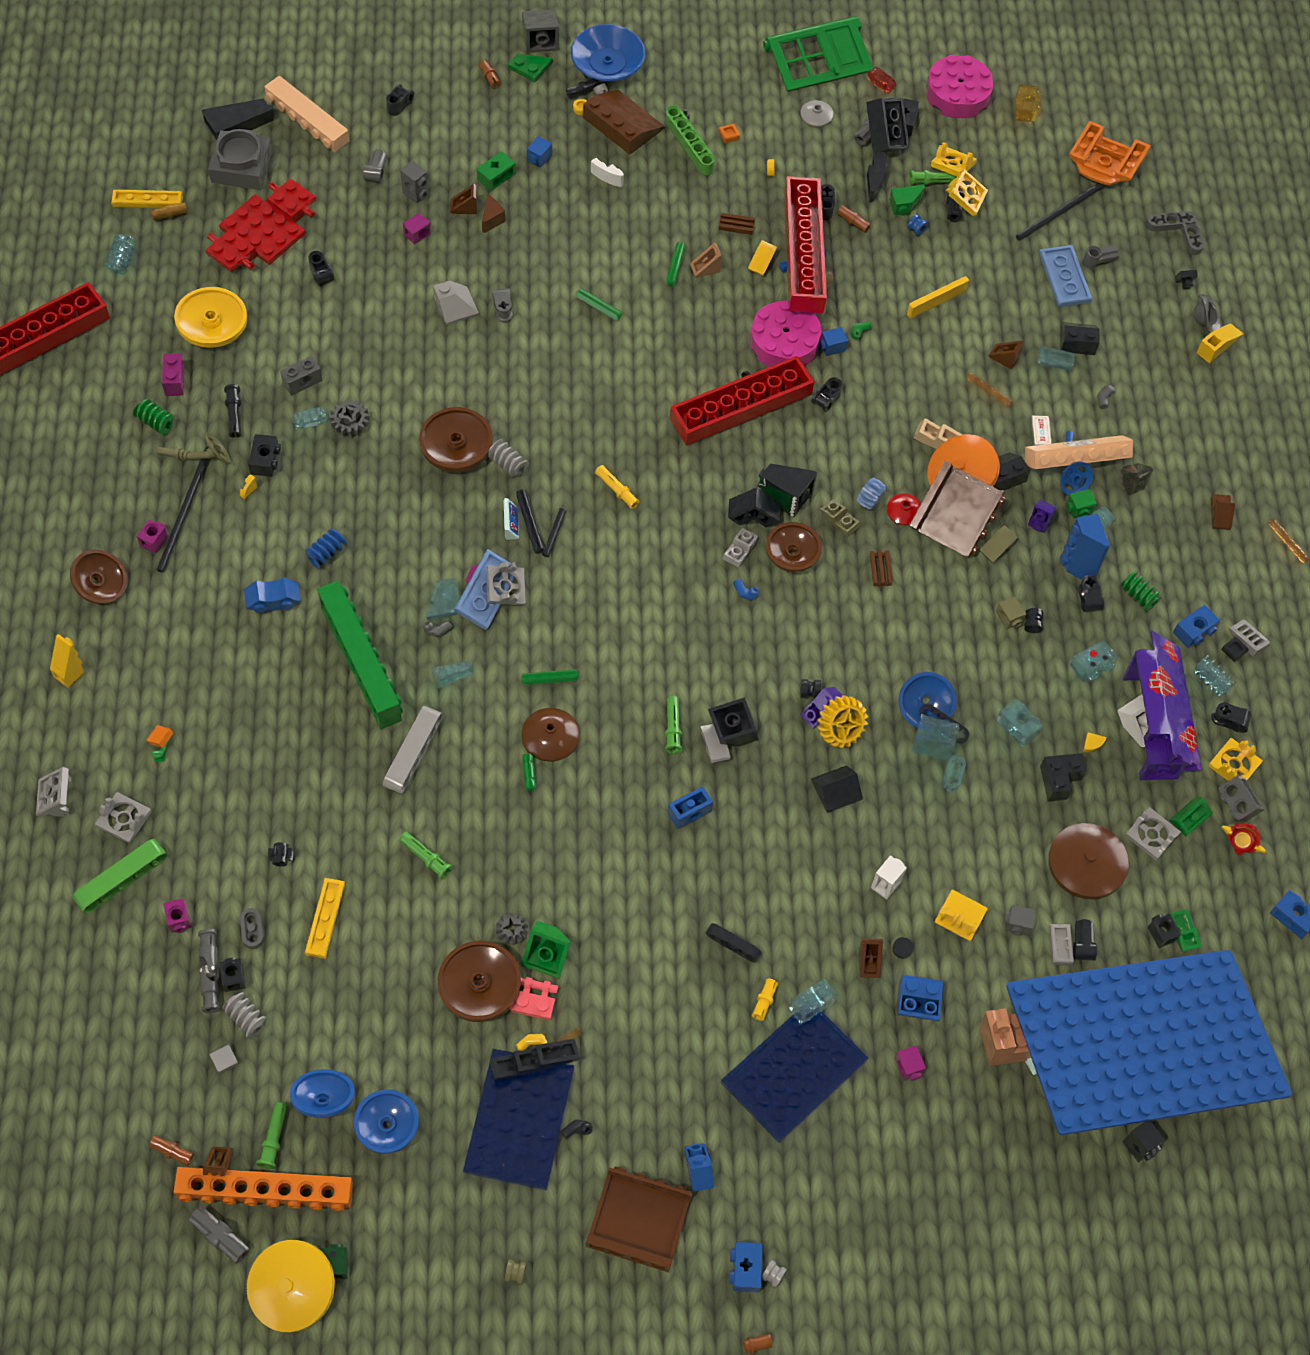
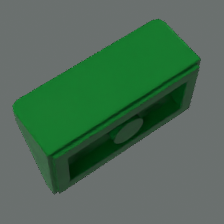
(1191, 815)

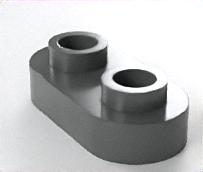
(251, 930)

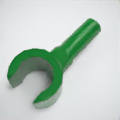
(159, 755)

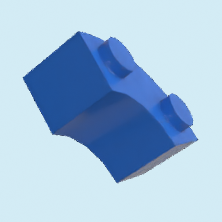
(272, 595)

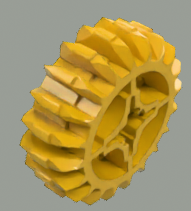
(845, 727)

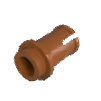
(757, 1343)

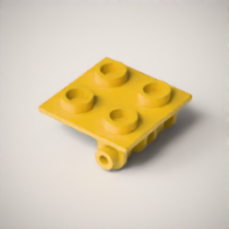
(961, 915)

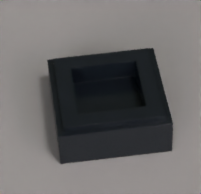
(1234, 649)

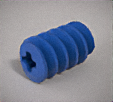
(324, 547)

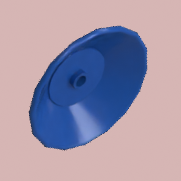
(607, 52)

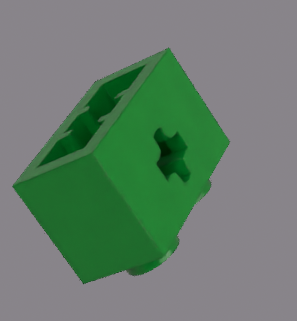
(496, 171)

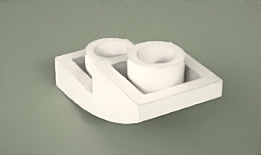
(608, 174)

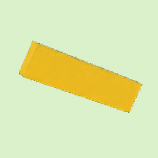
(146, 198)
(937, 297)
(325, 918)

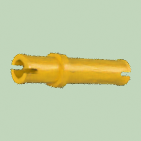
(622, 492)

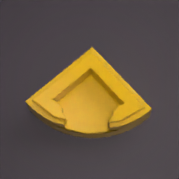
(249, 487)
(1093, 742)

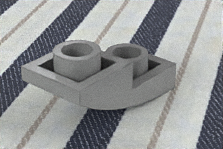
(740, 548)
(715, 750)

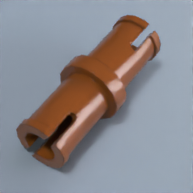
(489, 74)
(853, 218)
(171, 1150)

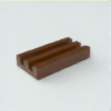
(735, 222)
(880, 555)
(217, 1168)

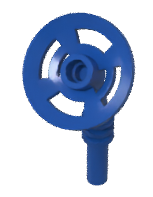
(1074, 476)

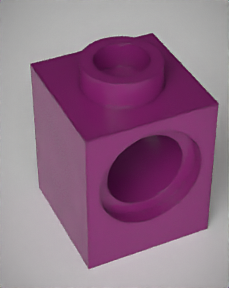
(416, 228)
(150, 542)
(175, 908)
(910, 1063)

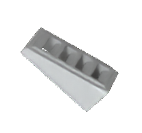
(1257, 637)

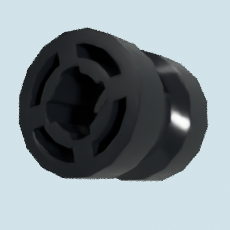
(1034, 620)
(805, 689)

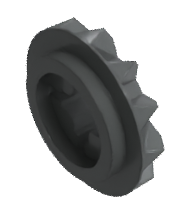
(505, 935)

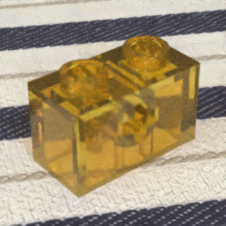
(1027, 103)

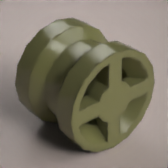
(515, 1272)

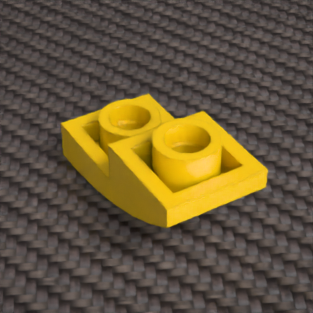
(762, 258)

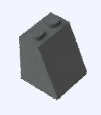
(540, 30)

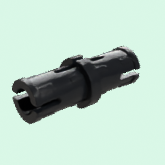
(582, 88)

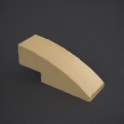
(932, 434)

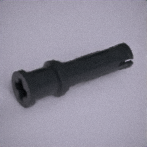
(233, 403)

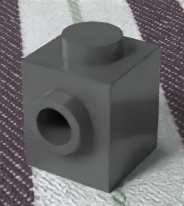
(1020, 920)

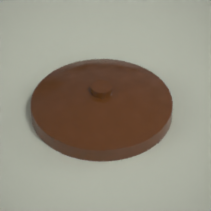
(455, 439)
(1088, 861)
(479, 981)

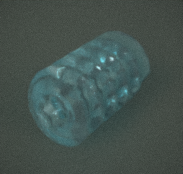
(120, 253)
(1213, 676)

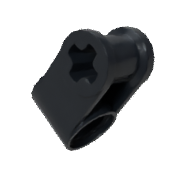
(398, 100)
(319, 267)
(826, 396)
(1090, 594)
(1233, 717)

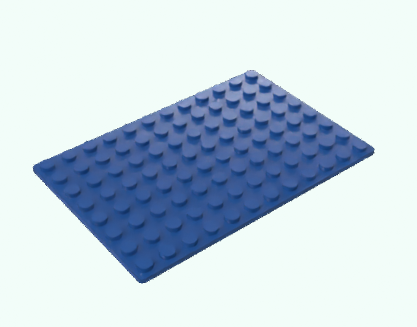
(1146, 1041)

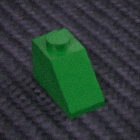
(905, 199)

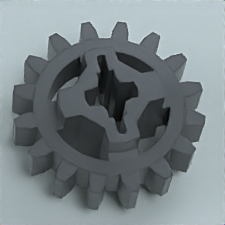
(349, 418)

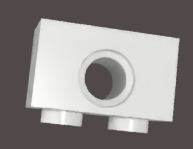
(888, 877)

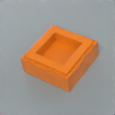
(729, 133)
(160, 736)

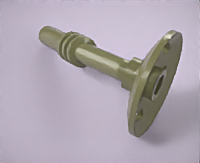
(215, 449)

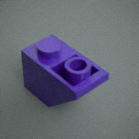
(1041, 516)
(812, 713)

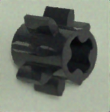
(280, 854)

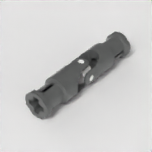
(208, 961)

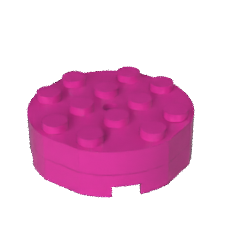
(959, 86)
(784, 334)

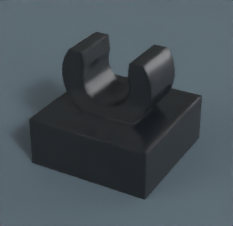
(1186, 278)

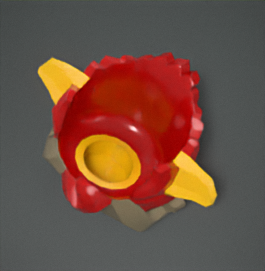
(1244, 838)

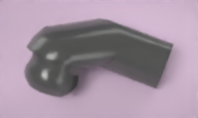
(437, 631)

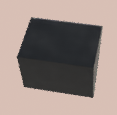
(838, 788)

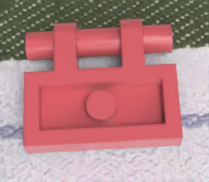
(535, 1005)

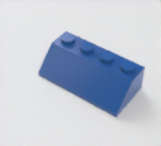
(1085, 547)

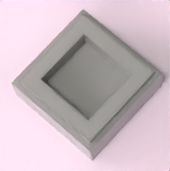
(224, 1059)

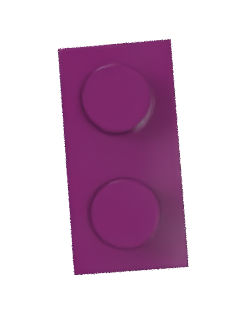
(173, 374)

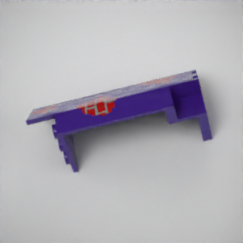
(1171, 732)

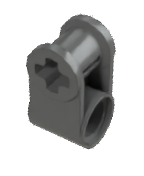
(502, 304)

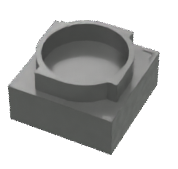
(240, 159)

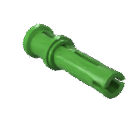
(929, 177)
(673, 732)
(431, 860)
(270, 1145)

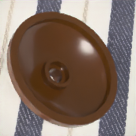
(793, 538)
(105, 569)
(550, 744)

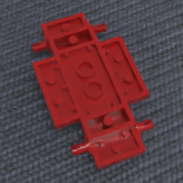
(262, 227)

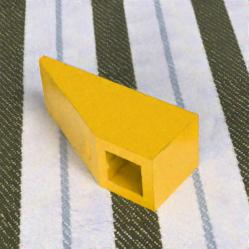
(1218, 342)
(65, 663)

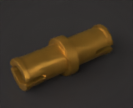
(169, 211)

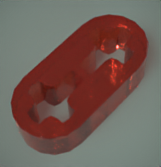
(881, 80)

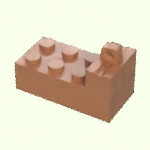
(1003, 1038)

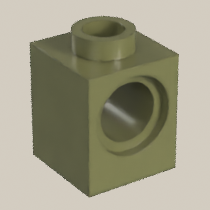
(1011, 613)

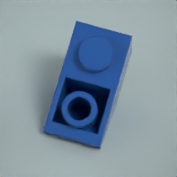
(699, 1167)

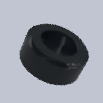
(902, 948)

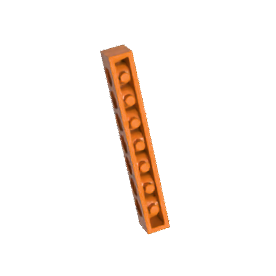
(188, 1177)

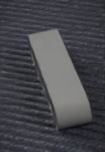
(412, 749)

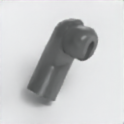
(1106, 391)

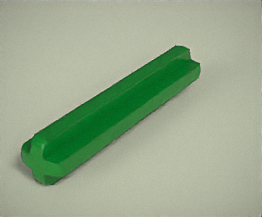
(675, 264)
(599, 304)
(549, 677)

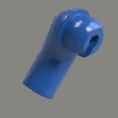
(743, 592)

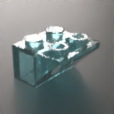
(935, 737)

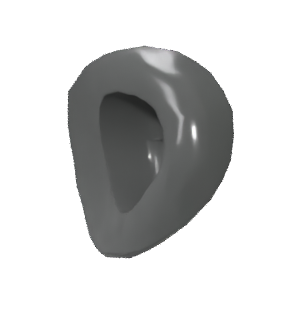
(1207, 314)

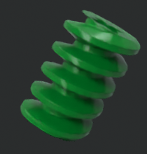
(154, 416)
(1140, 591)

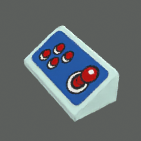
(511, 520)

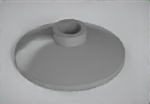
(816, 113)

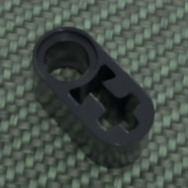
(828, 201)

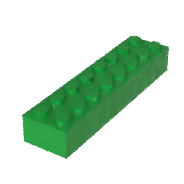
(360, 654)

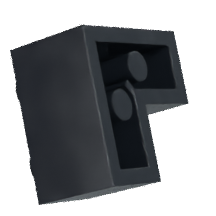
(754, 506)
(1059, 772)

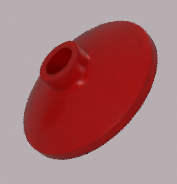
(899, 513)

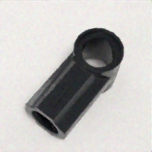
(954, 209)
(1084, 945)

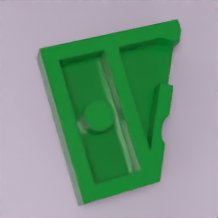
(530, 66)

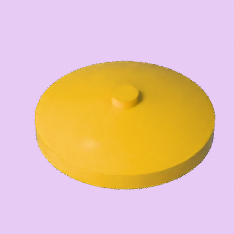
(210, 317)
(290, 1286)

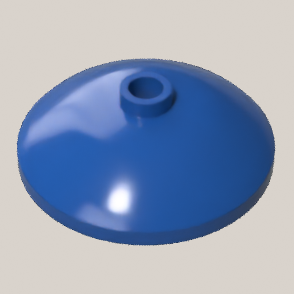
(929, 684)
(322, 1093)
(383, 1108)

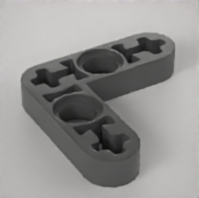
(1183, 220)

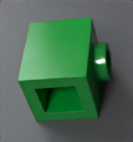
(1081, 503)

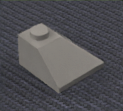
(454, 302)

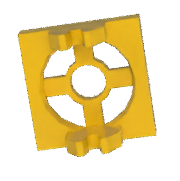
(943, 151)
(975, 186)
(1225, 769)

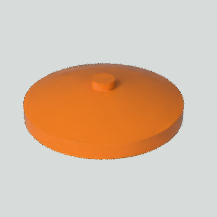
(968, 454)

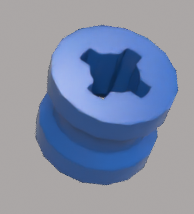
(917, 224)

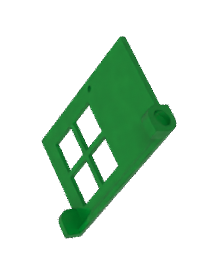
(839, 45)

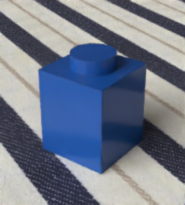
(539, 151)
(833, 341)

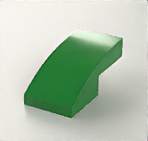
(1189, 936)

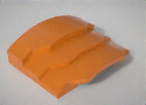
(1106, 159)

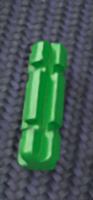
(528, 769)

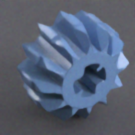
(871, 493)

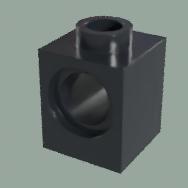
(1164, 938)
(234, 982)

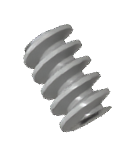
(507, 458)
(243, 1015)

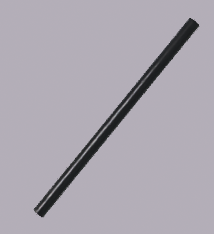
(1059, 211)
(182, 514)

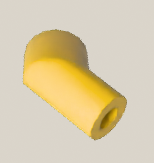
(530, 1039)

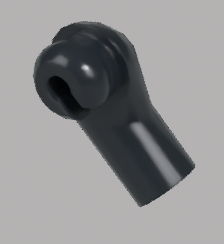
(577, 1126)

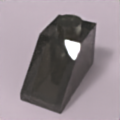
(1135, 477)

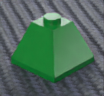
(546, 950)

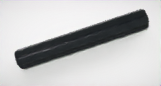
(530, 521)

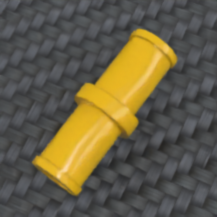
(765, 999)

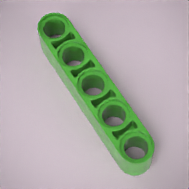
(690, 140)
(119, 876)

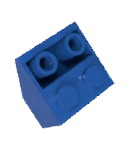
(919, 997)

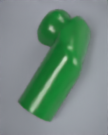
(857, 329)

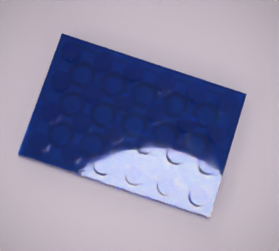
(793, 1073)
(519, 1126)

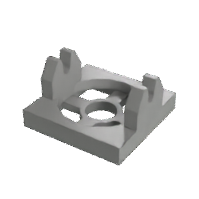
(504, 569)
(58, 807)
(135, 825)
(1154, 852)

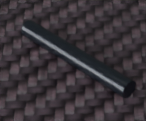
(554, 532)

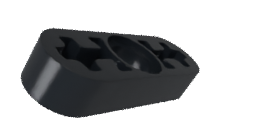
(942, 715)
(733, 942)

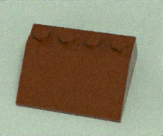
(621, 120)

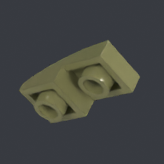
(838, 517)
(998, 544)

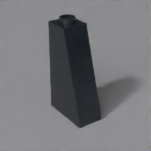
(240, 115)

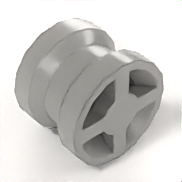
(773, 1273)

